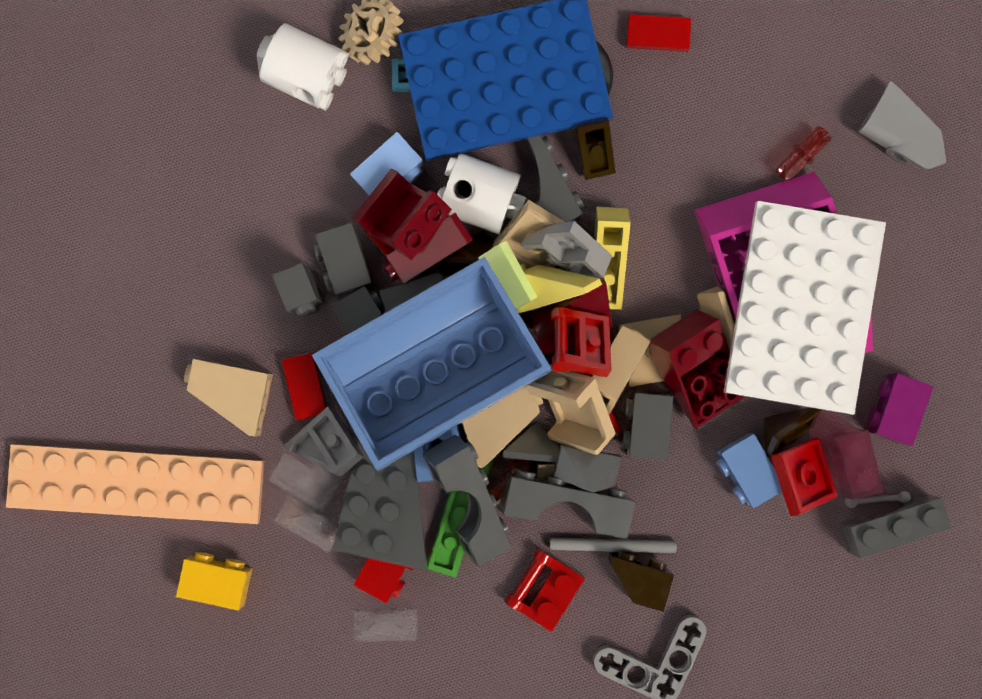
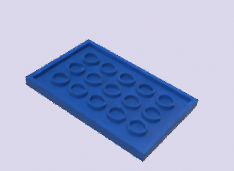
(505, 77)

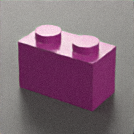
(899, 409)

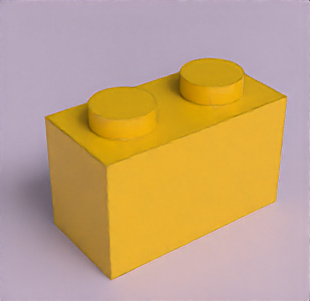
(214, 581)

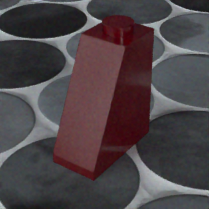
(444, 241)
(592, 302)

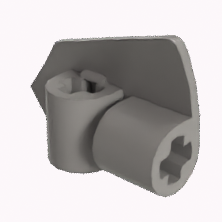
(904, 130)

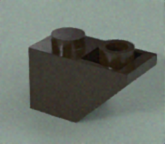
(643, 582)

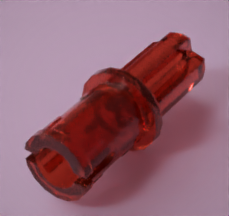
(803, 153)

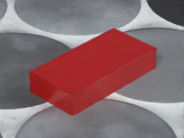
(658, 33)
(304, 386)

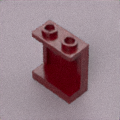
(401, 214)

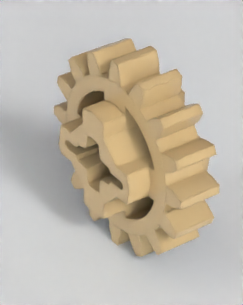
(370, 30)

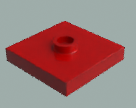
(804, 476)

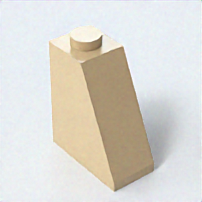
(625, 356)
(232, 392)
(499, 424)

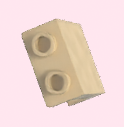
(578, 410)

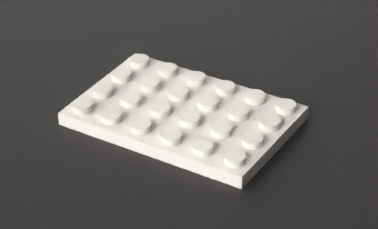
(804, 307)

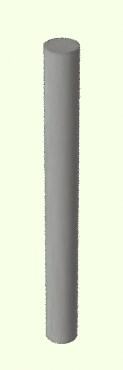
(613, 545)

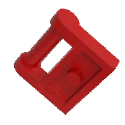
(591, 342)
(553, 595)

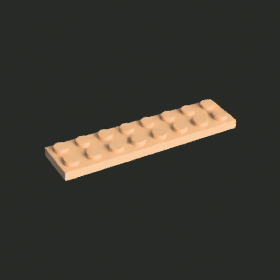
(135, 483)

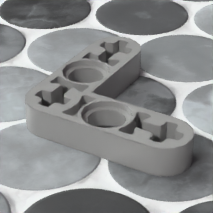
(654, 674)

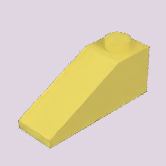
(612, 233)
(555, 285)

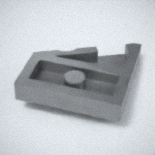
(327, 443)

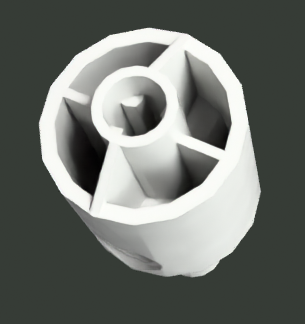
(301, 65)
(491, 196)

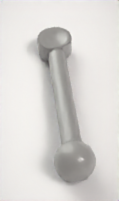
(903, 497)

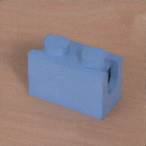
(750, 470)

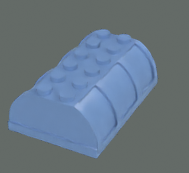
(431, 363)

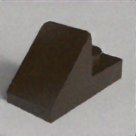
(595, 148)

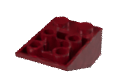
(694, 365)

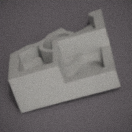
(570, 249)

